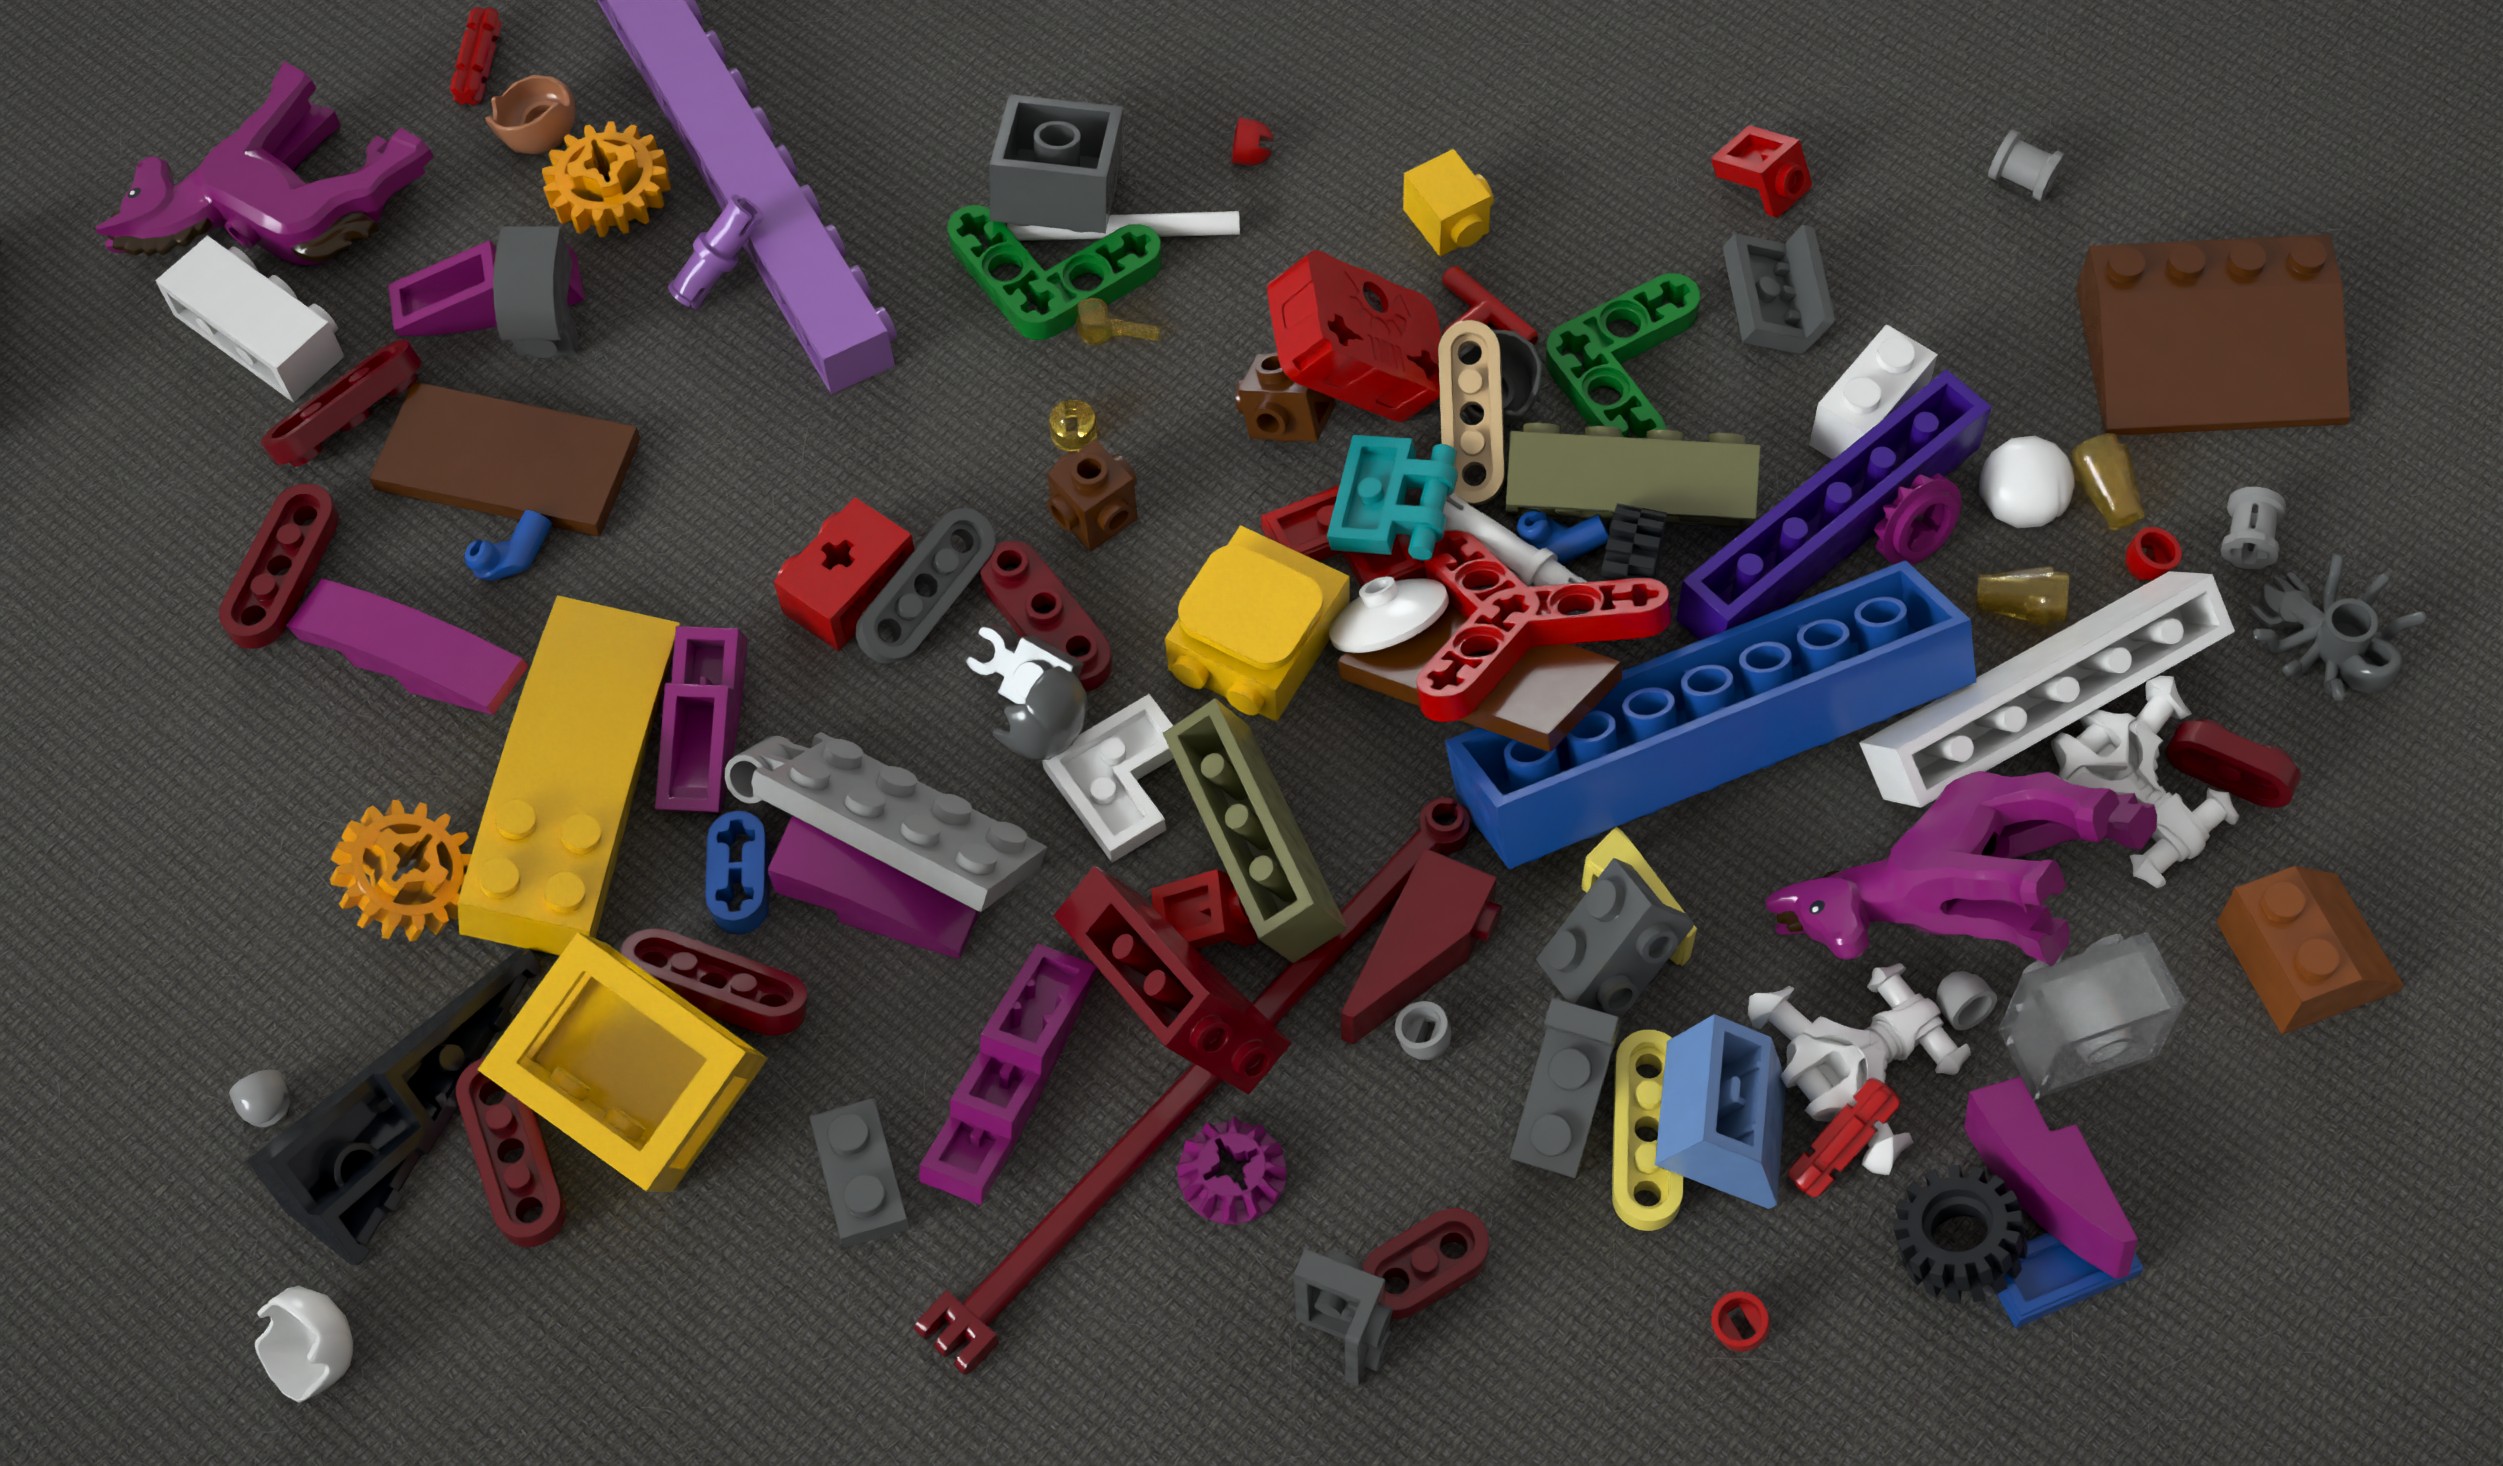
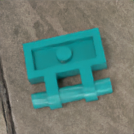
(1373, 495)

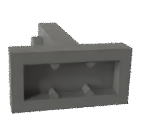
(1565, 1087)

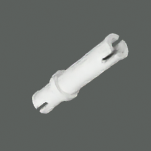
(1527, 562)

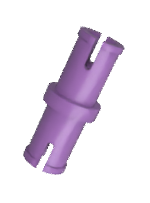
(715, 251)

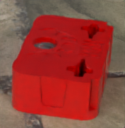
(1356, 336)

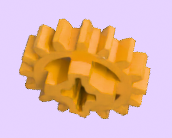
(578, 184)
(385, 845)

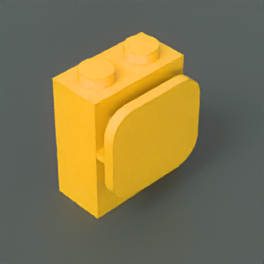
(1255, 623)

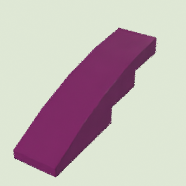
(409, 645)
(1008, 1073)

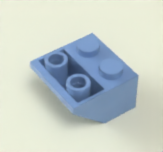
(1723, 1110)

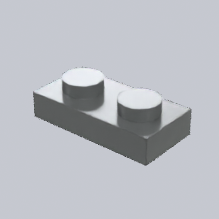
(859, 1173)

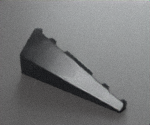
(357, 1147)

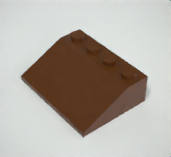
(2216, 334)

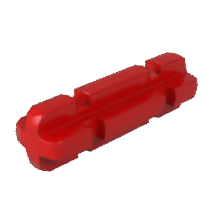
(475, 56)
(1844, 1137)

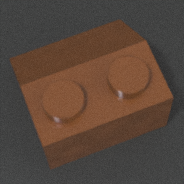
(2305, 947)

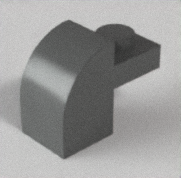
(532, 291)

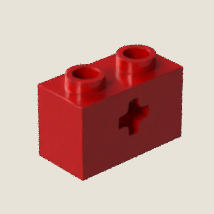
(841, 572)

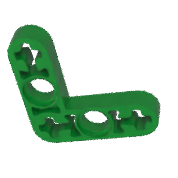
(1052, 287)
(1606, 352)

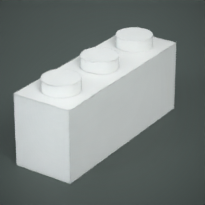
(252, 317)

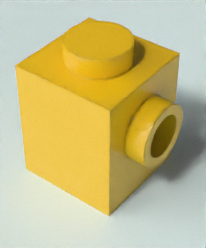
(1447, 202)

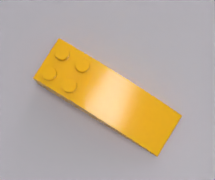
(566, 778)

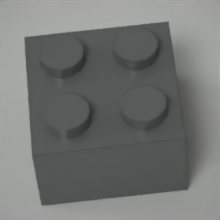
(1056, 164)

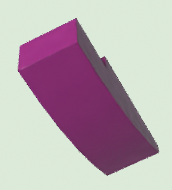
(456, 294)
(700, 718)
(867, 891)
(2050, 1175)

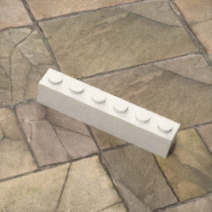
(2047, 687)

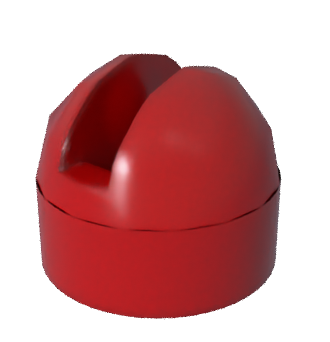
(1246, 142)
(2161, 555)
(1755, 1314)

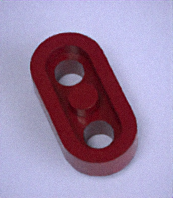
(2234, 763)
(1422, 1265)

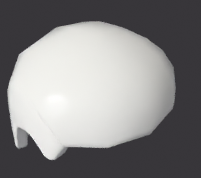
(2027, 482)
(305, 1342)

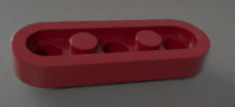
(342, 404)
(278, 546)
(1035, 585)
(721, 981)
(516, 1185)

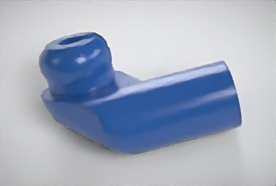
(1563, 541)
(511, 556)

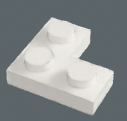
(1102, 774)

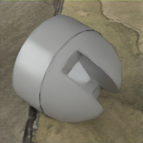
(1965, 999)
(1412, 1029)
(261, 1098)

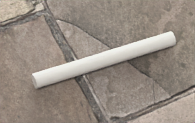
(1163, 224)

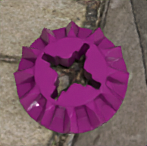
(1916, 540)
(1220, 1197)

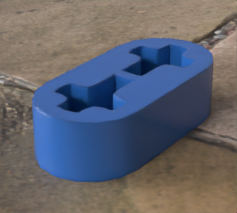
(724, 872)

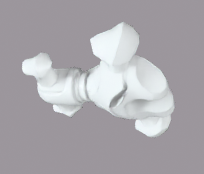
(2122, 756)
(1836, 1060)

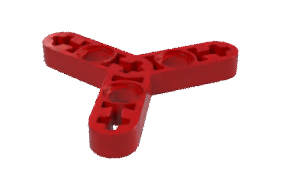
(1529, 619)

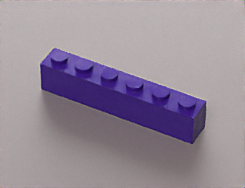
(1833, 509)

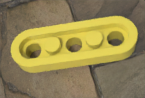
(1636, 1106)

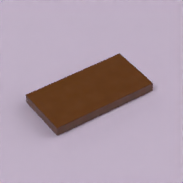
(505, 458)
(1532, 704)

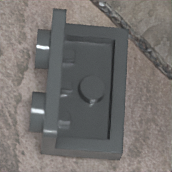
(1779, 290)
(1613, 942)
(1347, 1303)

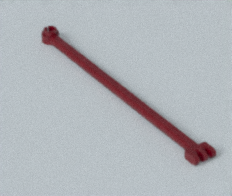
(972, 1316)

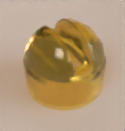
(1086, 420)

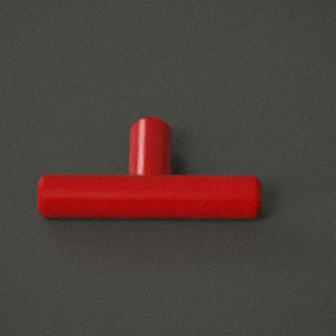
(1484, 305)

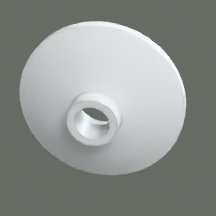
(1388, 614)

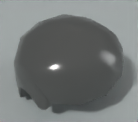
(1520, 376)
(1048, 718)

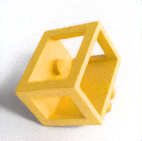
(622, 1064)

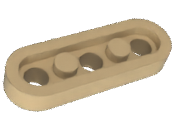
(1473, 385)

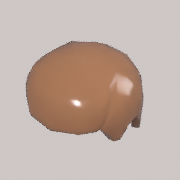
(533, 114)

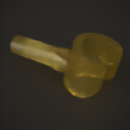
(1096, 326)

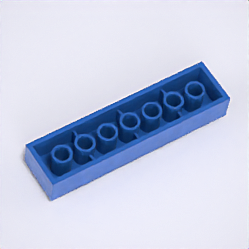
(1719, 712)

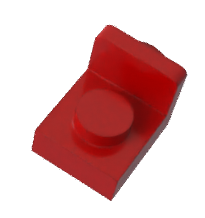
(1766, 163)
(1205, 910)

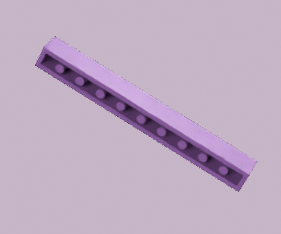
(735, 155)

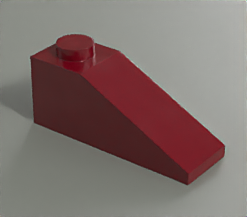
(1423, 940)

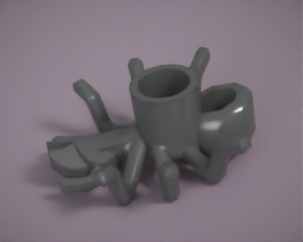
(2342, 632)

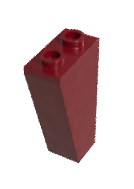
(1170, 982)

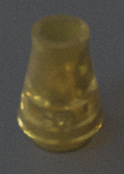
(2108, 478)
(2026, 594)

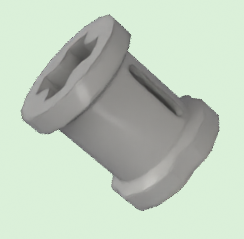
(2026, 165)
(2253, 527)

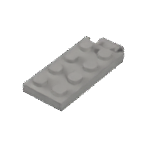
(888, 816)

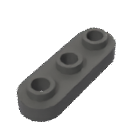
(945, 573)

